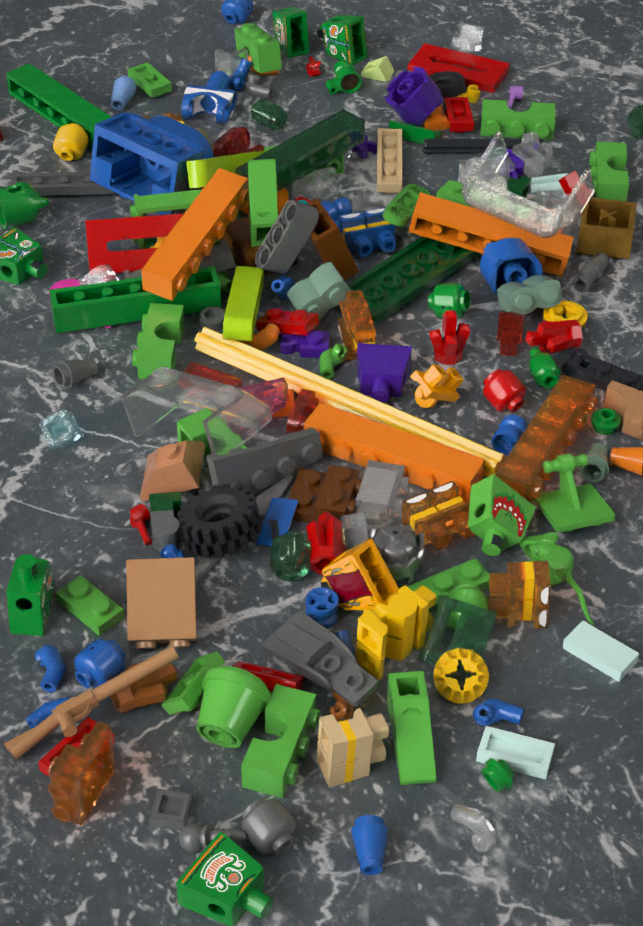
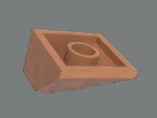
(173, 468)

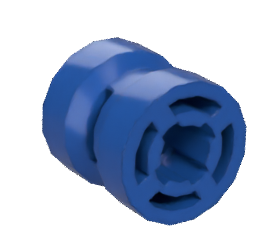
(508, 434)

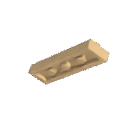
(389, 160)

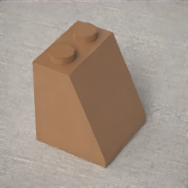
(161, 602)

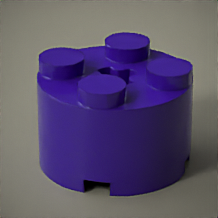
(413, 95)

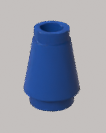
(370, 843)

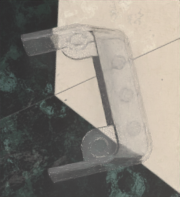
(490, 194)
(234, 416)

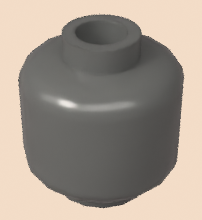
(269, 826)

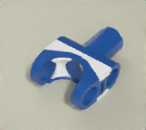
(211, 99)

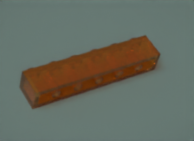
(548, 436)

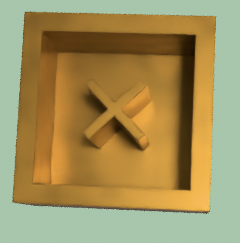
(607, 228)

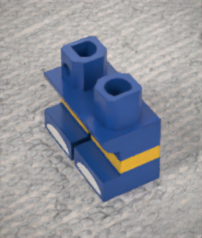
(367, 232)

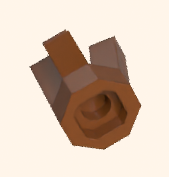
(145, 691)

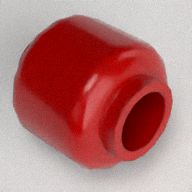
(504, 391)

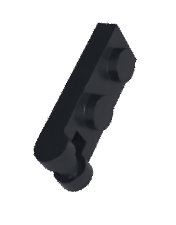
(599, 372)

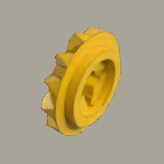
(570, 309)
(473, 686)

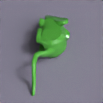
(559, 562)

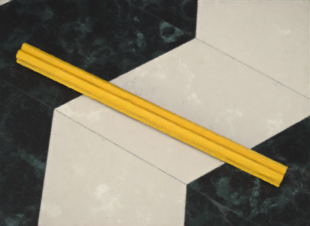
(336, 395)

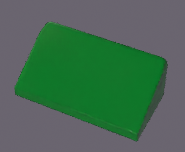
(414, 133)

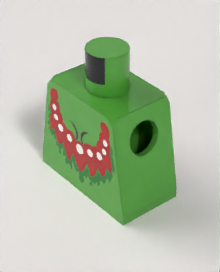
(498, 514)

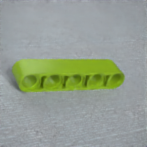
(202, 170)
(243, 304)

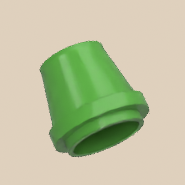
(230, 705)

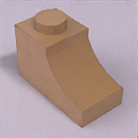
(629, 405)

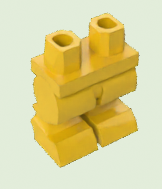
(394, 628)

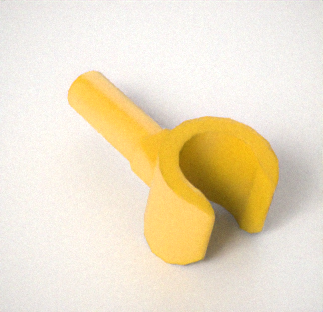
(472, 94)

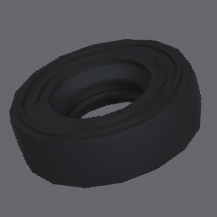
(449, 82)

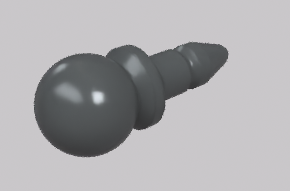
(197, 837)

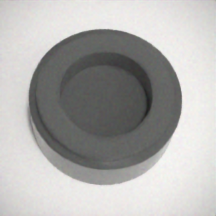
(212, 318)

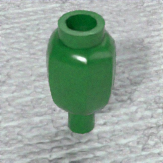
(543, 369)

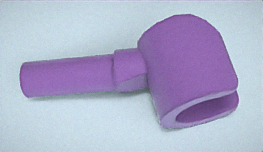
(516, 93)

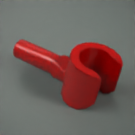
(313, 67)
(138, 517)

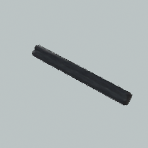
(464, 145)

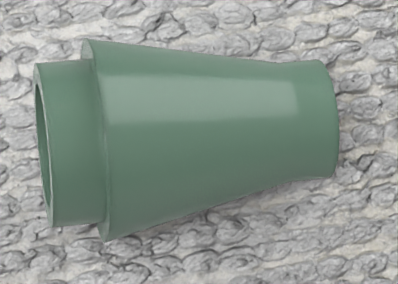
(597, 465)

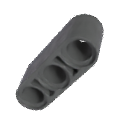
(286, 237)

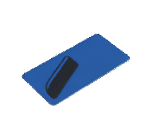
(276, 520)

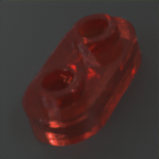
(232, 142)
(301, 410)

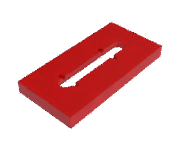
(487, 81)
(102, 231)

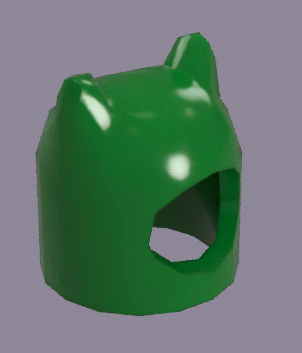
(19, 205)

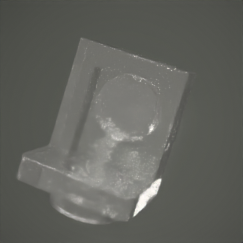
(469, 39)

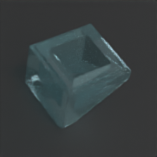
(60, 429)

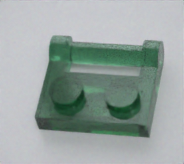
(470, 633)

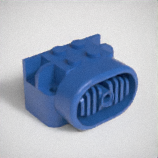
(145, 154)

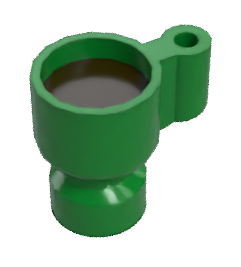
(346, 79)

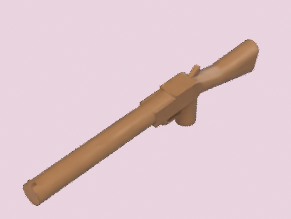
(79, 707)

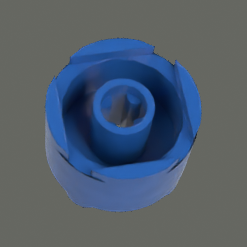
(508, 262)

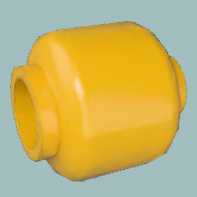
(70, 142)

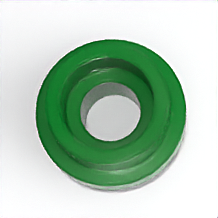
(605, 421)
(498, 775)

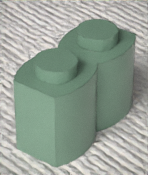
(319, 291)
(531, 293)

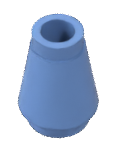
(123, 91)

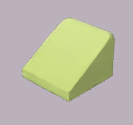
(378, 69)

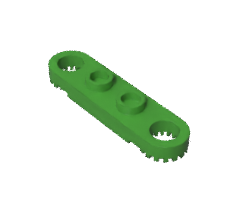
(402, 206)

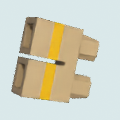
(350, 746)

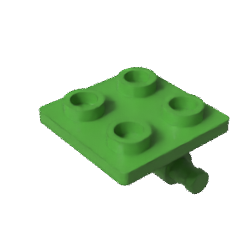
(572, 505)

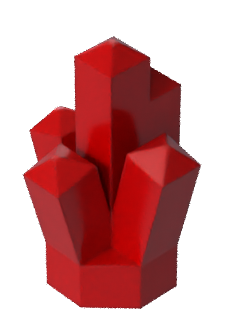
(556, 336)
(450, 345)
(325, 541)

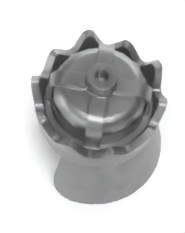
(399, 549)

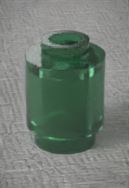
(268, 114)

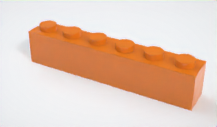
(474, 229)
(195, 234)
(425, 461)

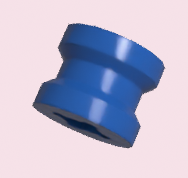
(322, 606)

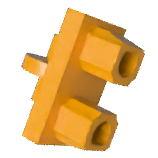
(436, 385)

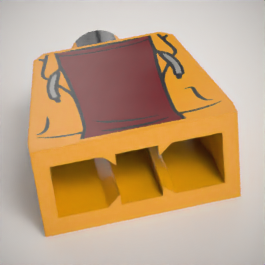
(360, 578)

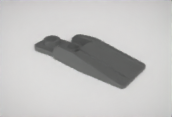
(320, 658)

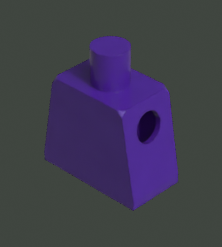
(383, 370)

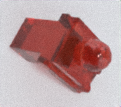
(509, 332)

